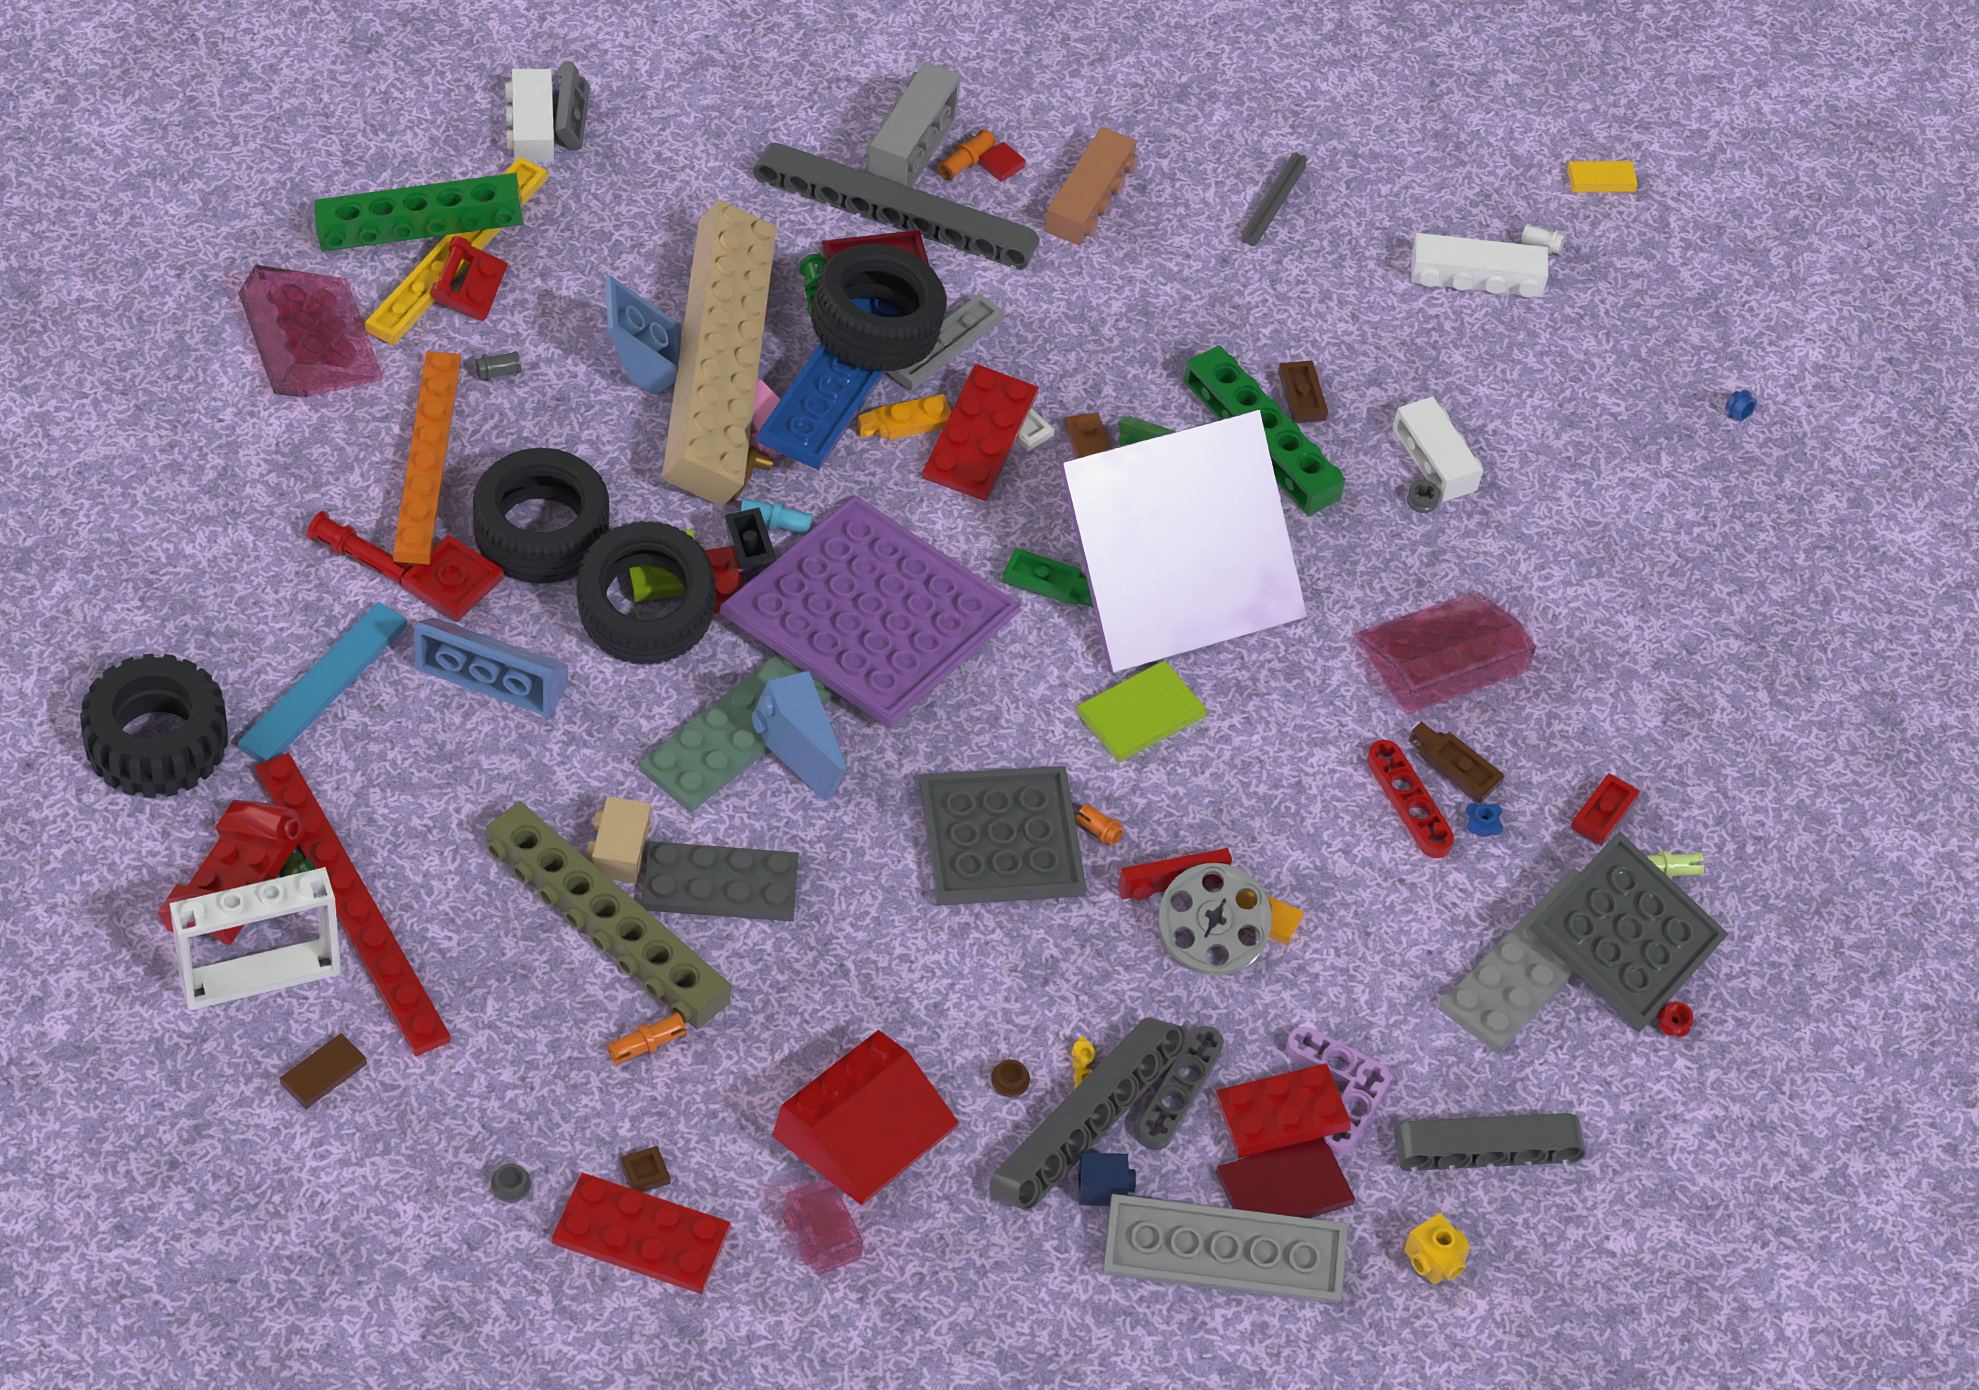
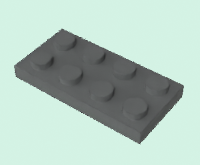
(720, 881)

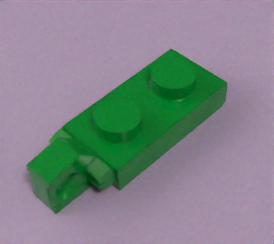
(1047, 578)

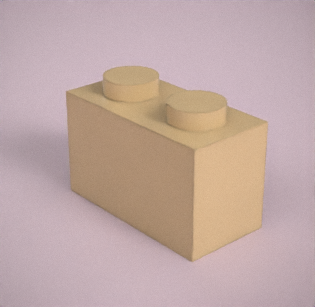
(620, 838)

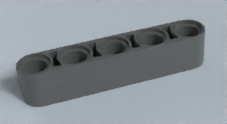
(1488, 1141)

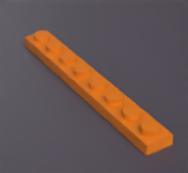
(427, 458)

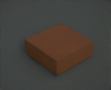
(645, 1170)

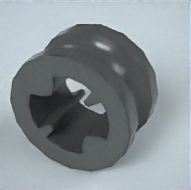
(1423, 488)

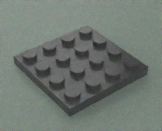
(1002, 835)
(1628, 931)

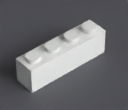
(1479, 265)

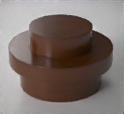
(1010, 1078)

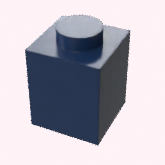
(1102, 1176)

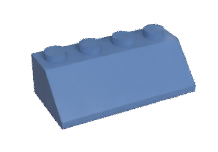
(489, 666)

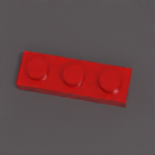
(1155, 877)

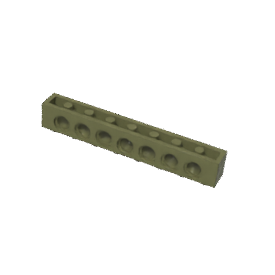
(602, 897)

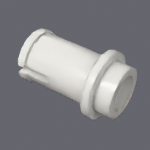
(1542, 237)

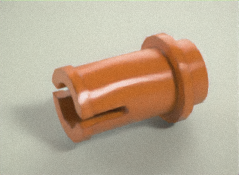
(1099, 824)

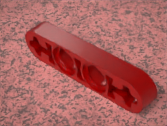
(1409, 799)

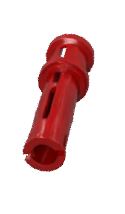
(346, 541)

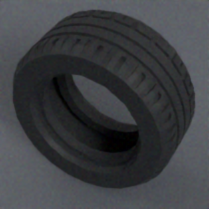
(885, 275)
(539, 475)
(639, 546)

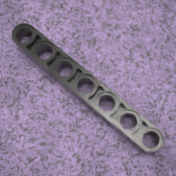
(1087, 1113)

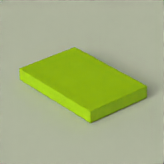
(1141, 711)

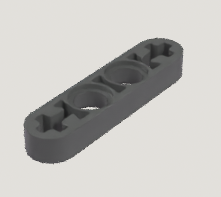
(1183, 1089)

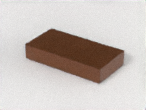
(323, 1071)

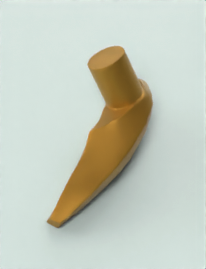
(754, 460)

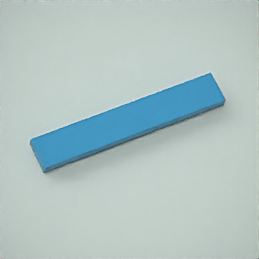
(322, 683)

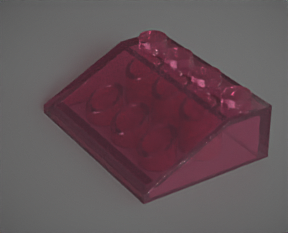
(307, 332)
(1447, 650)

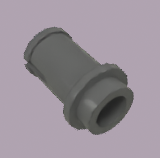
(497, 365)

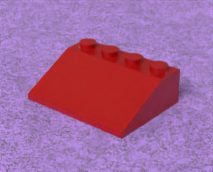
(865, 1118)

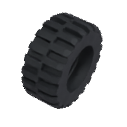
(162, 762)

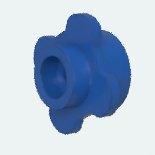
(1480, 826)

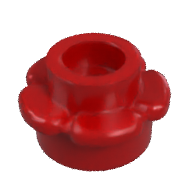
(1681, 1013)

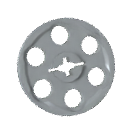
(1207, 903)

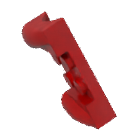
(250, 850)

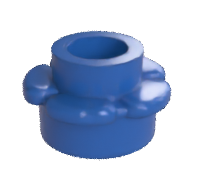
(1741, 405)

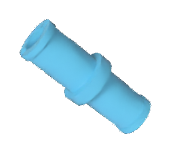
(780, 517)

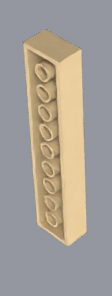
(719, 354)

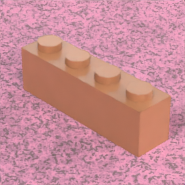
(1090, 186)

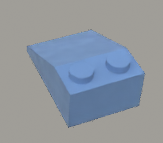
(643, 337)
(800, 732)

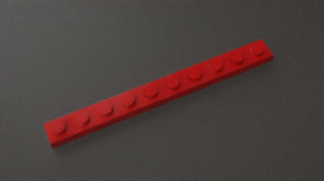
(357, 910)

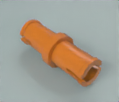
(966, 154)
(646, 1039)

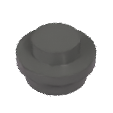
(511, 1183)

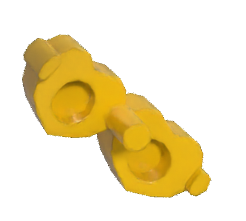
(1083, 1057)

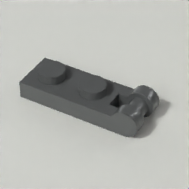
(571, 106)

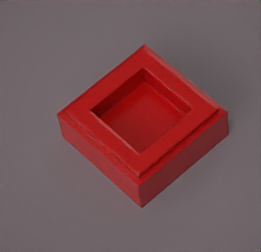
(1002, 161)

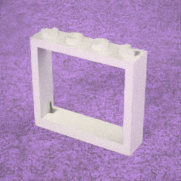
(263, 970)

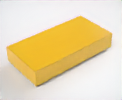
(1602, 176)

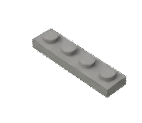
(955, 336)

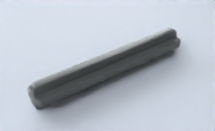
(1274, 199)

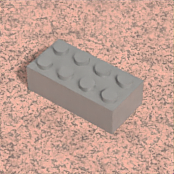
(915, 125)

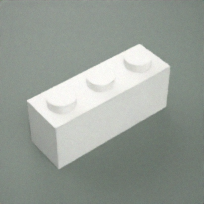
(530, 115)
(1438, 448)

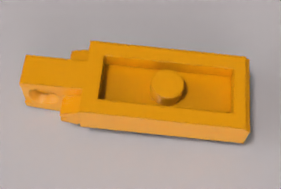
(905, 418)

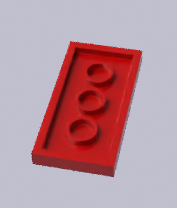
(980, 432)
(641, 1233)

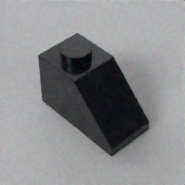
(749, 538)

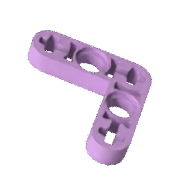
(1352, 1078)

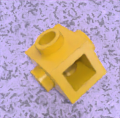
(1437, 1249)

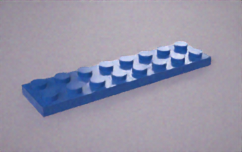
(822, 401)

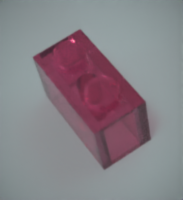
(823, 1226)

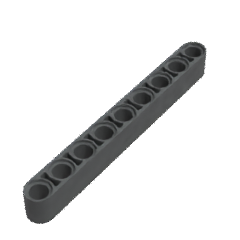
(897, 205)

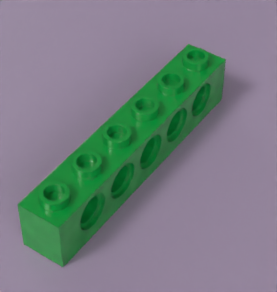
(418, 212)
(1296, 461)

